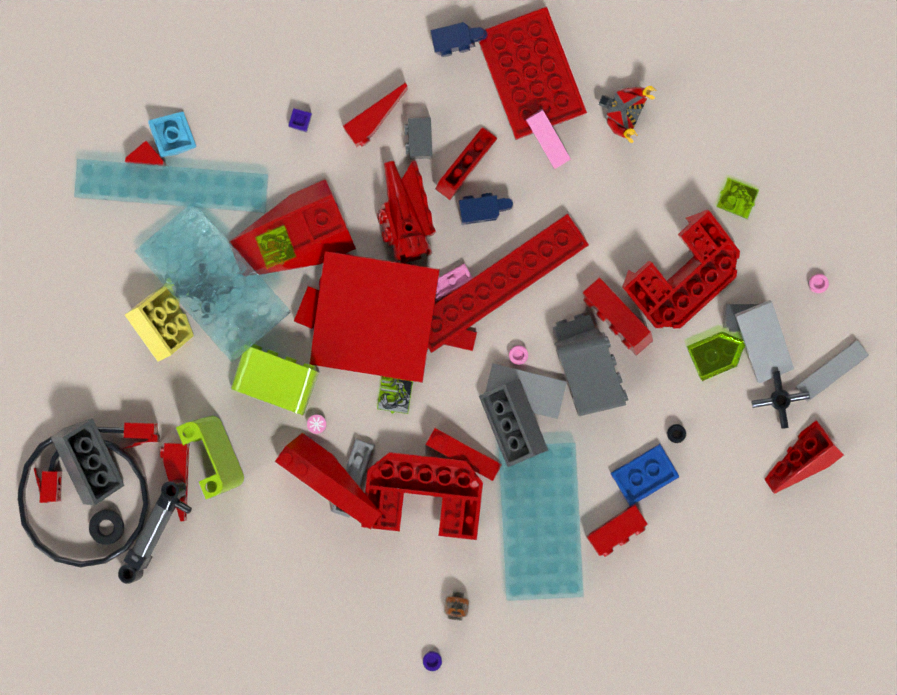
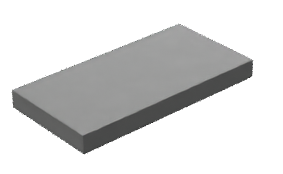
(764, 341)
(542, 392)

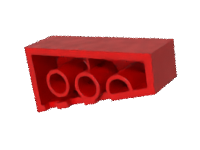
(618, 316)

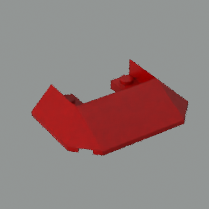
(695, 283)
(430, 477)

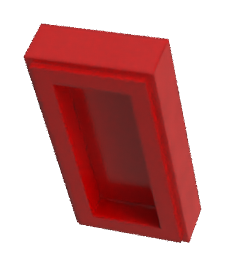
(464, 340)

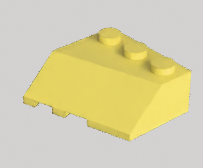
(160, 323)

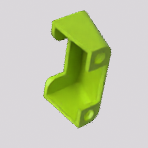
(275, 379)
(220, 451)

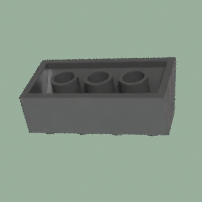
(513, 422)
(87, 461)

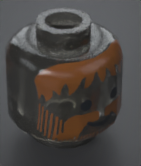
(456, 606)

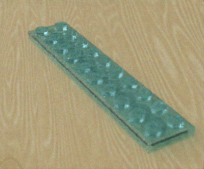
(171, 185)

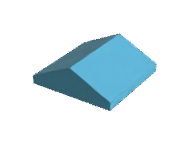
(172, 134)

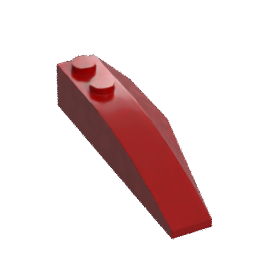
(327, 477)

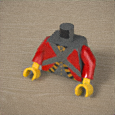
(625, 109)

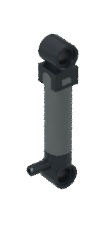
(140, 555)

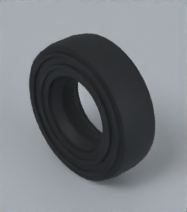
(117, 531)

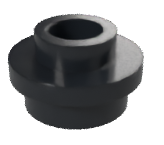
(682, 431)

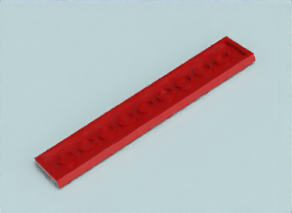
(504, 280)

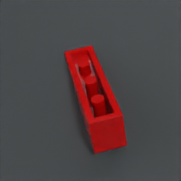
(367, 123)
(465, 163)
(459, 451)
(176, 465)

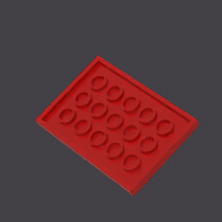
(531, 71)

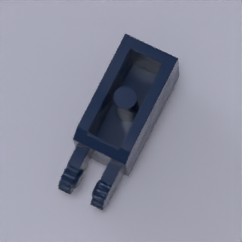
(456, 38)
(483, 208)

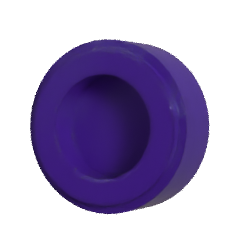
(432, 661)

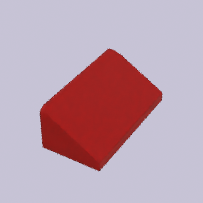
(307, 310)

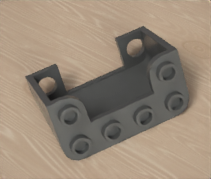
(591, 372)

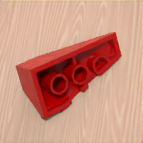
(808, 456)

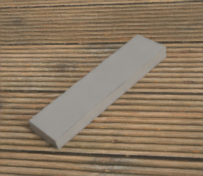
(833, 370)
(356, 466)

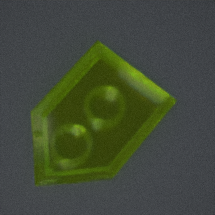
(715, 354)

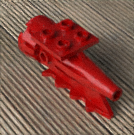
(406, 214)

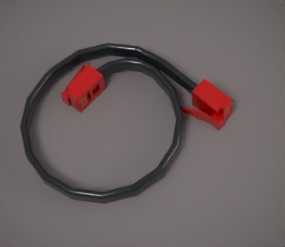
(51, 488)

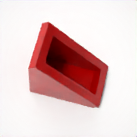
(145, 155)

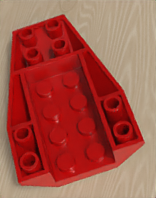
(311, 224)

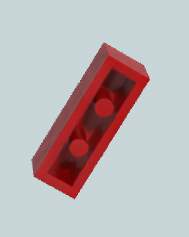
(617, 531)

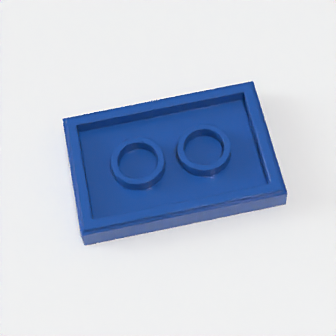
(644, 475)

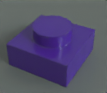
(300, 120)

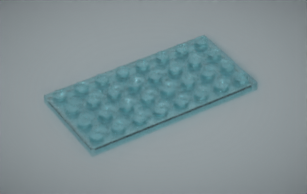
(212, 282)
(542, 525)

